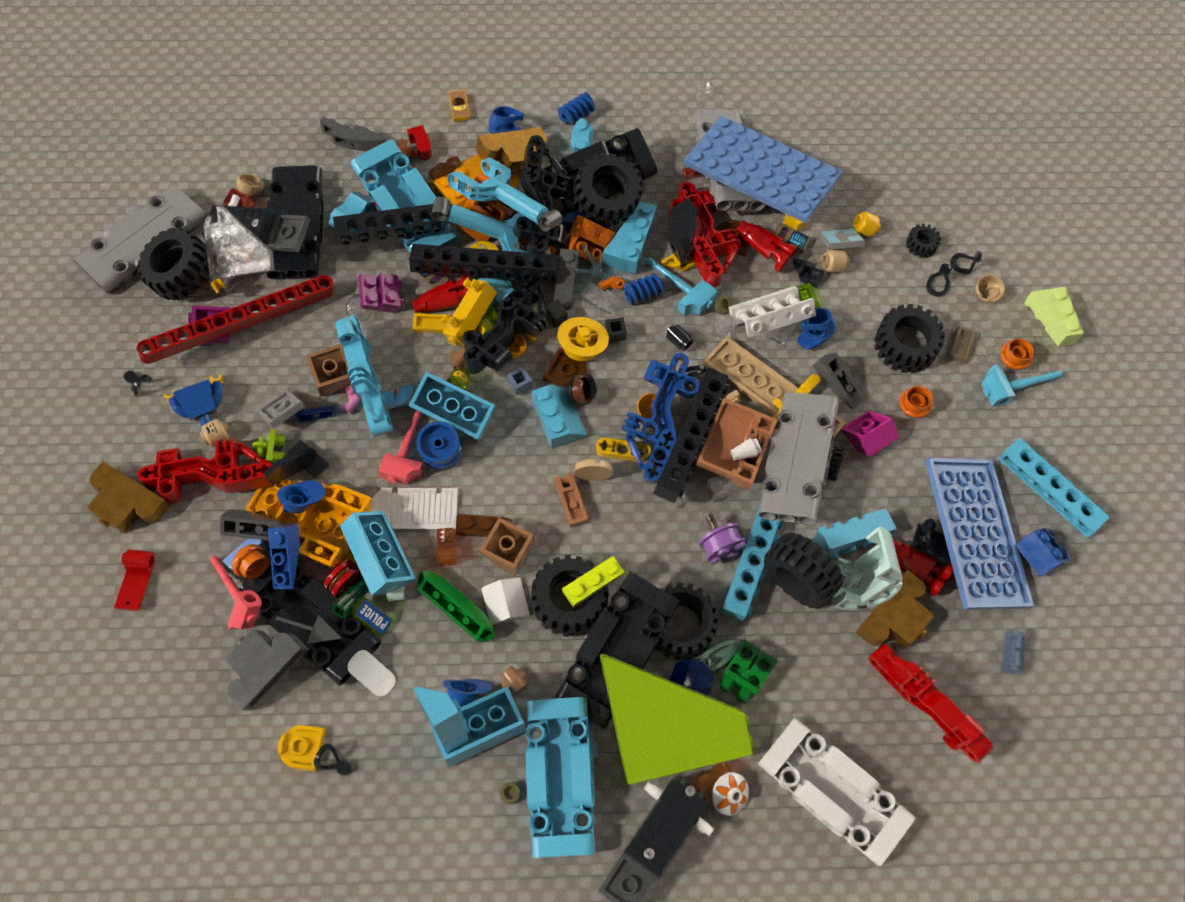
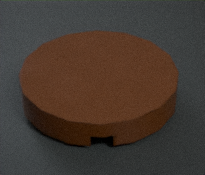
(445, 168)

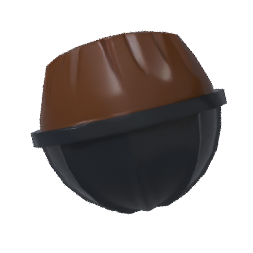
(581, 389)

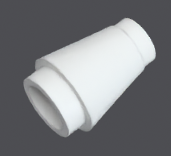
(747, 449)

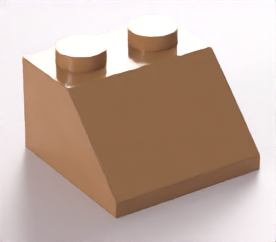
(329, 369)
(507, 546)

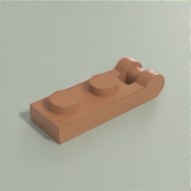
(571, 500)

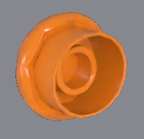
(1017, 354)
(916, 402)
(250, 561)

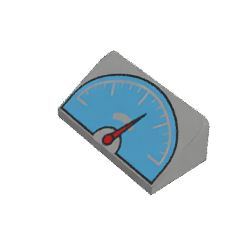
(399, 396)

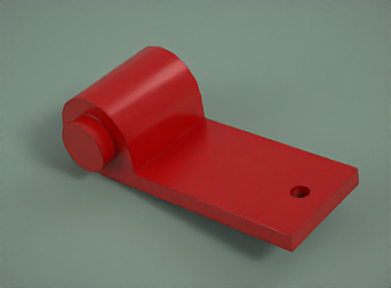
(138, 568)

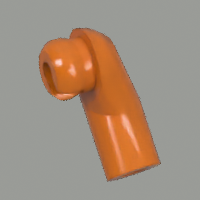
(612, 282)

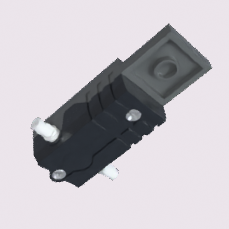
(273, 229)
(656, 841)

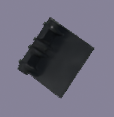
(931, 541)

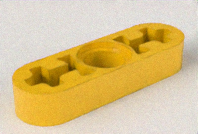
(616, 455)

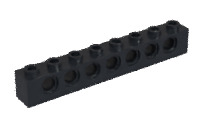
(483, 263)
(666, 487)

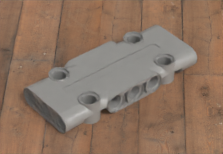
(725, 197)
(118, 251)
(799, 458)

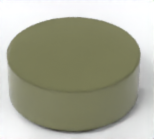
(722, 304)
(510, 793)

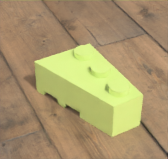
(1057, 314)

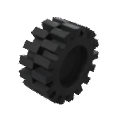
(927, 233)
(835, 463)

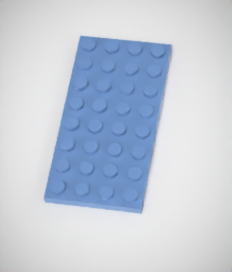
(763, 168)
(978, 534)

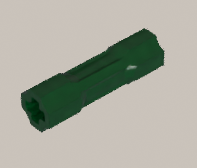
(345, 603)

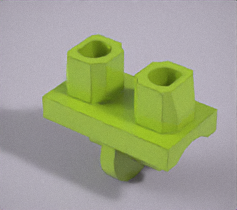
(273, 440)

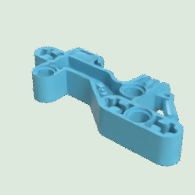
(362, 375)

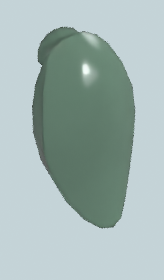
(719, 654)

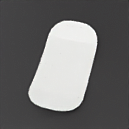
(371, 673)

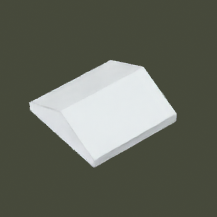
(505, 601)

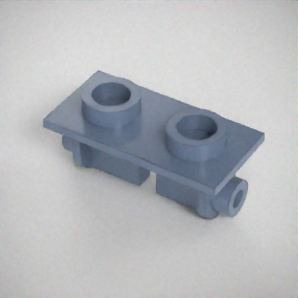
(1013, 652)

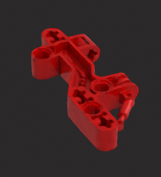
(707, 241)
(173, 471)
(918, 689)

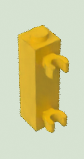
(469, 311)

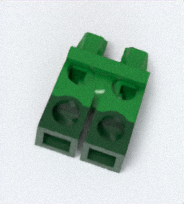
(745, 678)

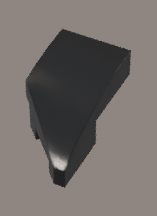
(806, 273)

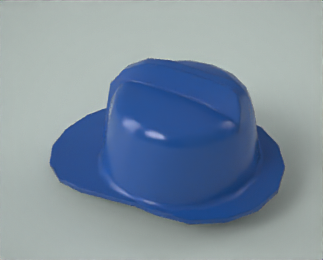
(300, 495)
(466, 690)

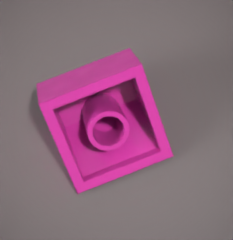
(870, 432)

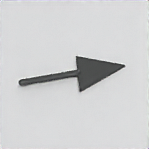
(320, 632)

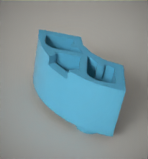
(581, 135)
(354, 204)

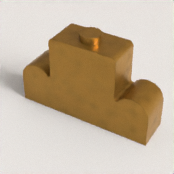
(508, 147)
(123, 499)
(899, 617)

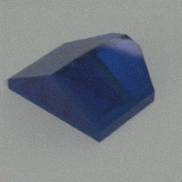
(693, 675)

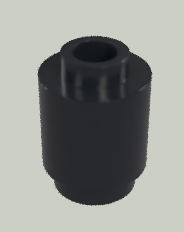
(679, 337)

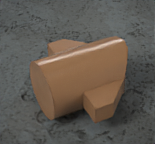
(457, 359)
(514, 680)

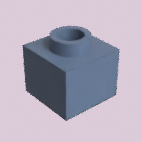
(519, 376)

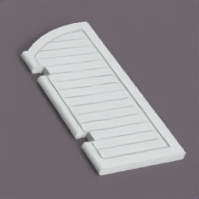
(418, 508)

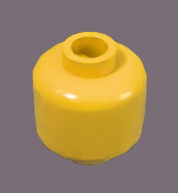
(866, 224)

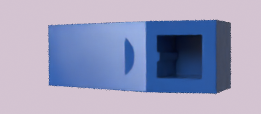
(284, 553)

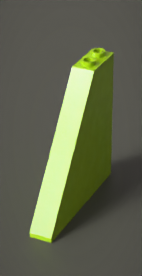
(669, 726)

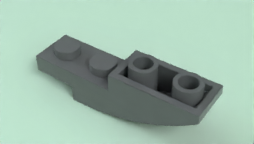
(356, 139)

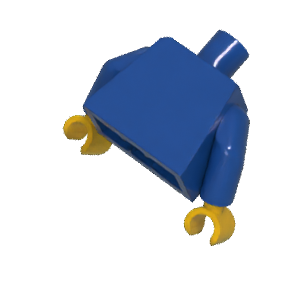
(197, 400)

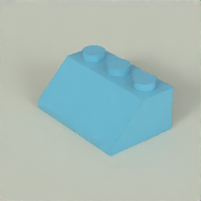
(557, 415)

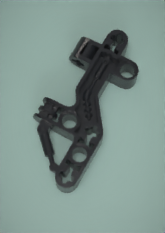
(541, 192)
(513, 317)

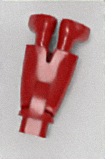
(767, 244)
(441, 297)
(921, 565)

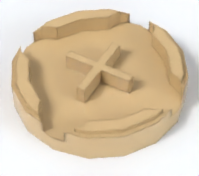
(592, 470)

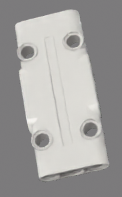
(837, 791)

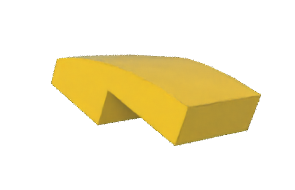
(672, 262)

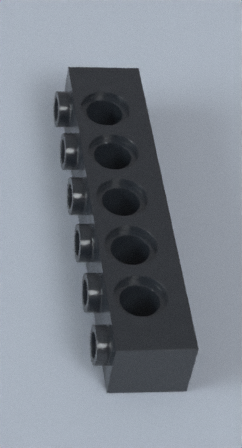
(380, 219)

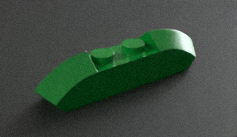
(455, 605)

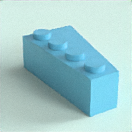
(630, 241)
(852, 535)

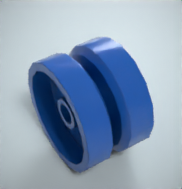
(439, 445)

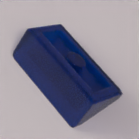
(317, 412)

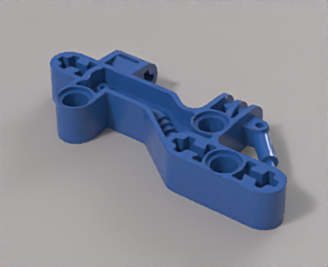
(669, 383)

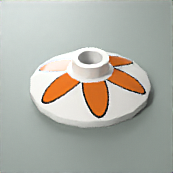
(724, 790)

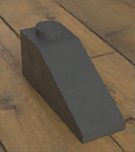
(566, 277)
(839, 379)
(246, 524)

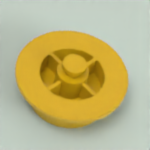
(582, 338)

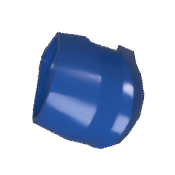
(501, 120)
(817, 329)

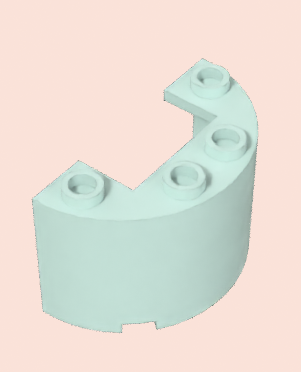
(881, 574)

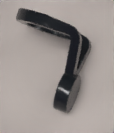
(976, 259)
(945, 269)
(698, 367)
(131, 377)
(342, 768)

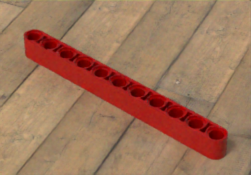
(231, 325)

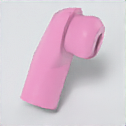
(353, 402)

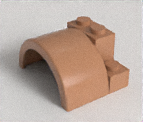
(730, 429)

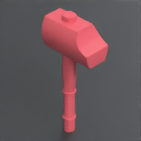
(398, 467)
(246, 603)

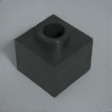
(556, 313)
(616, 329)

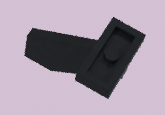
(682, 229)
(298, 458)

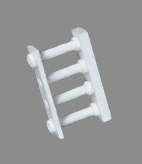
(772, 311)

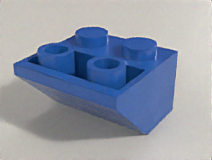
(1042, 551)

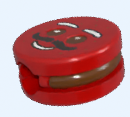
(342, 578)

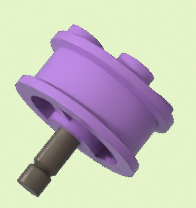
(721, 541)

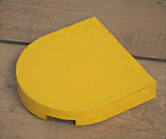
(300, 745)

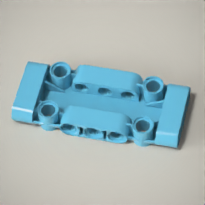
(399, 188)
(560, 777)

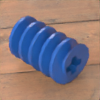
(576, 108)
(643, 287)

